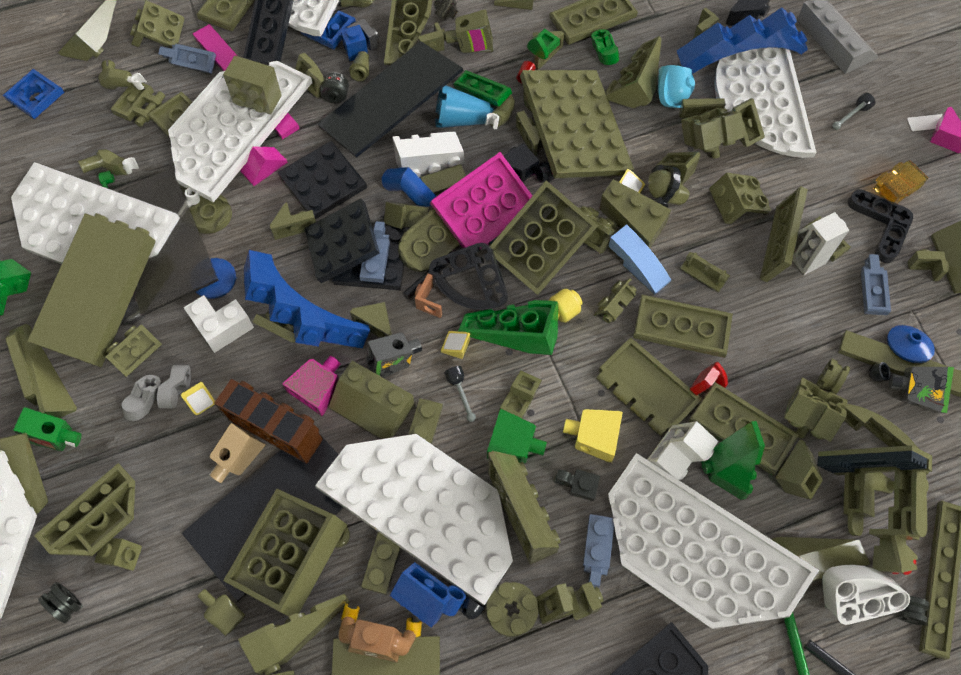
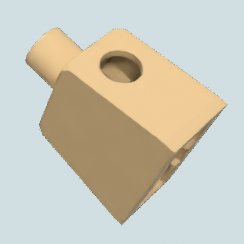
(234, 452)

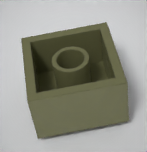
(252, 85)

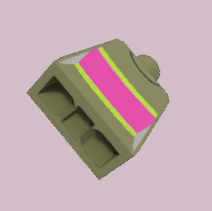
(472, 33)

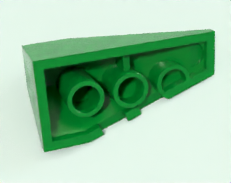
(522, 328)

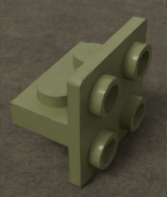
(601, 235)

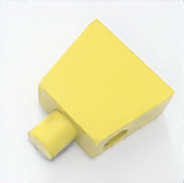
(596, 432)

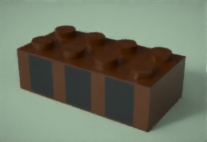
(269, 420)

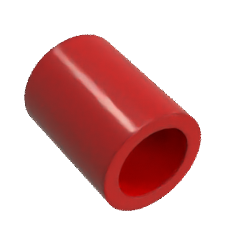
(526, 65)

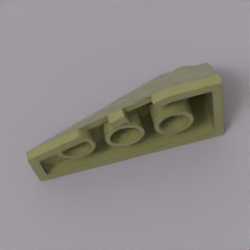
(825, 552)
(277, 644)

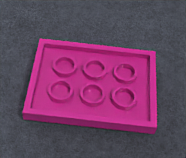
(482, 202)

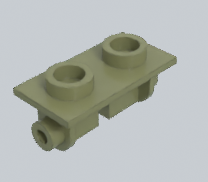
(705, 271)
(609, 305)

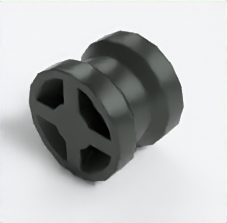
(915, 611)

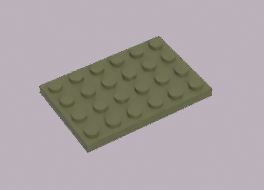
(575, 123)

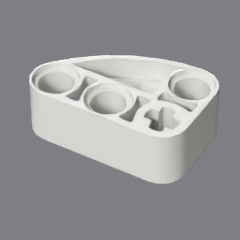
(861, 593)

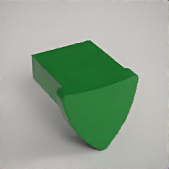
(543, 44)

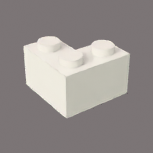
(221, 326)
(681, 446)

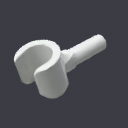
(191, 199)

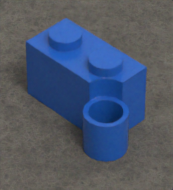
(426, 595)

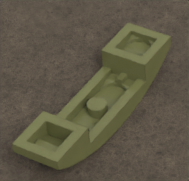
(878, 425)

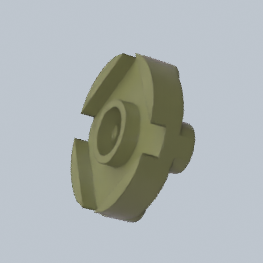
(497, 613)

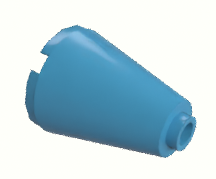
(460, 109)

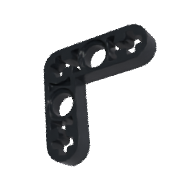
(892, 222)

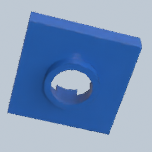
(29, 85)

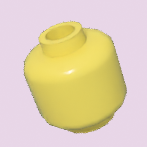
(568, 304)

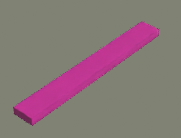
(212, 42)

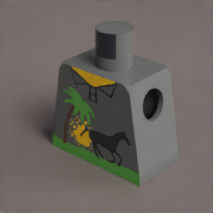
(391, 354)
(925, 387)

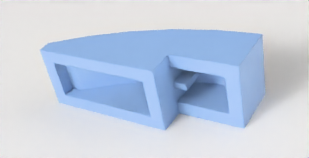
(639, 259)

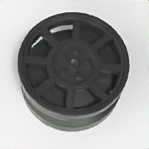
(60, 602)

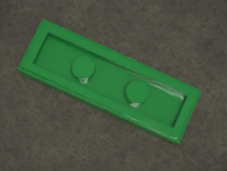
(482, 88)

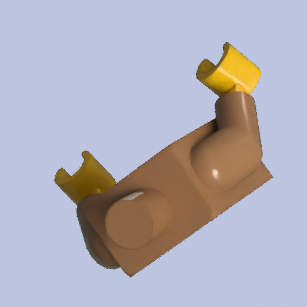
(376, 639)

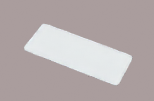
(924, 122)

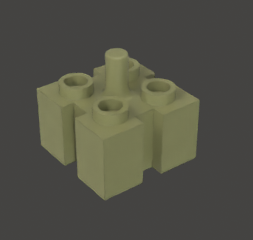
(712, 129)
(815, 410)

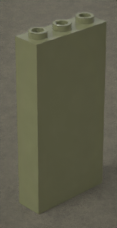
(92, 289)

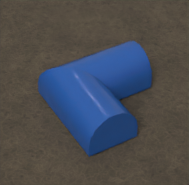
(332, 34)
(407, 181)

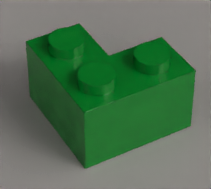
(13, 280)

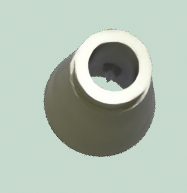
(360, 67)

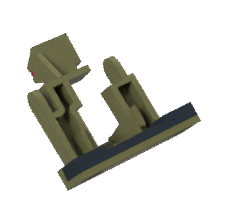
(908, 516)

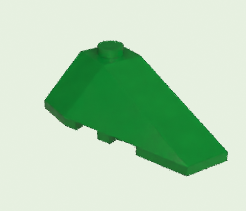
(735, 461)

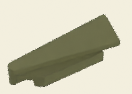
(37, 375)

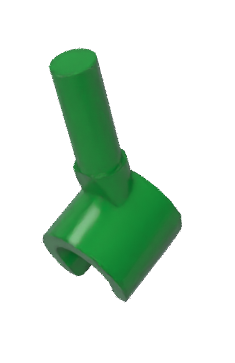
(106, 178)

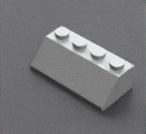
(835, 35)

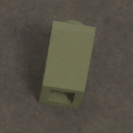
(800, 472)

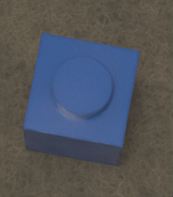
(353, 41)

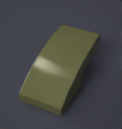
(307, 66)
(521, 394)

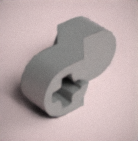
(177, 383)
(141, 398)

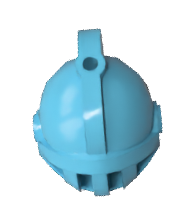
(674, 85)

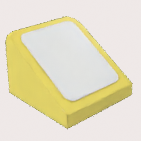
(632, 181)
(456, 344)
(198, 398)

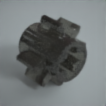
(445, 9)

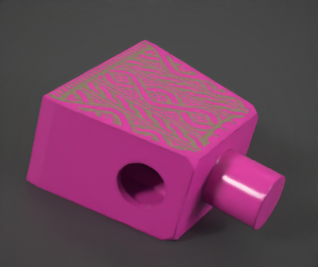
(314, 384)

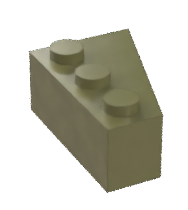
(637, 211)

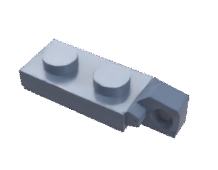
(189, 57)
(374, 268)
(875, 287)
(598, 547)

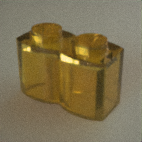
(900, 182)

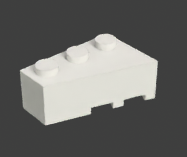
(428, 153)

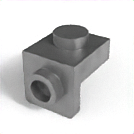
(370, 34)

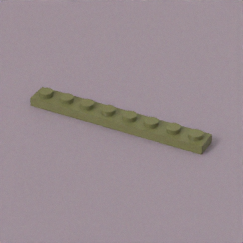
(385, 552)

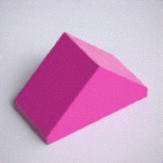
(948, 131)
(262, 163)

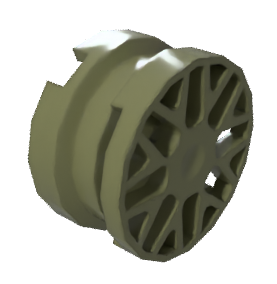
(833, 376)

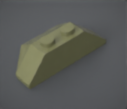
(92, 517)

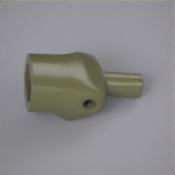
(221, 612)

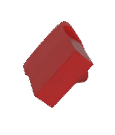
(707, 377)

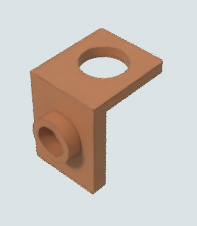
(421, 293)

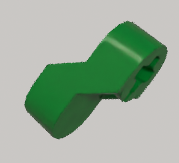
(605, 47)

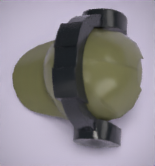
(667, 186)

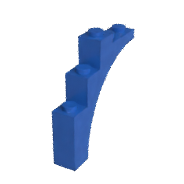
(720, 42)
(286, 306)

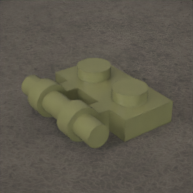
(131, 104)

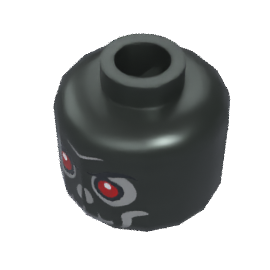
(334, 88)

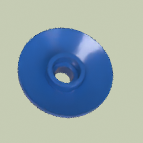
(226, 276)
(910, 344)

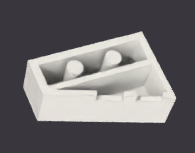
(818, 242)

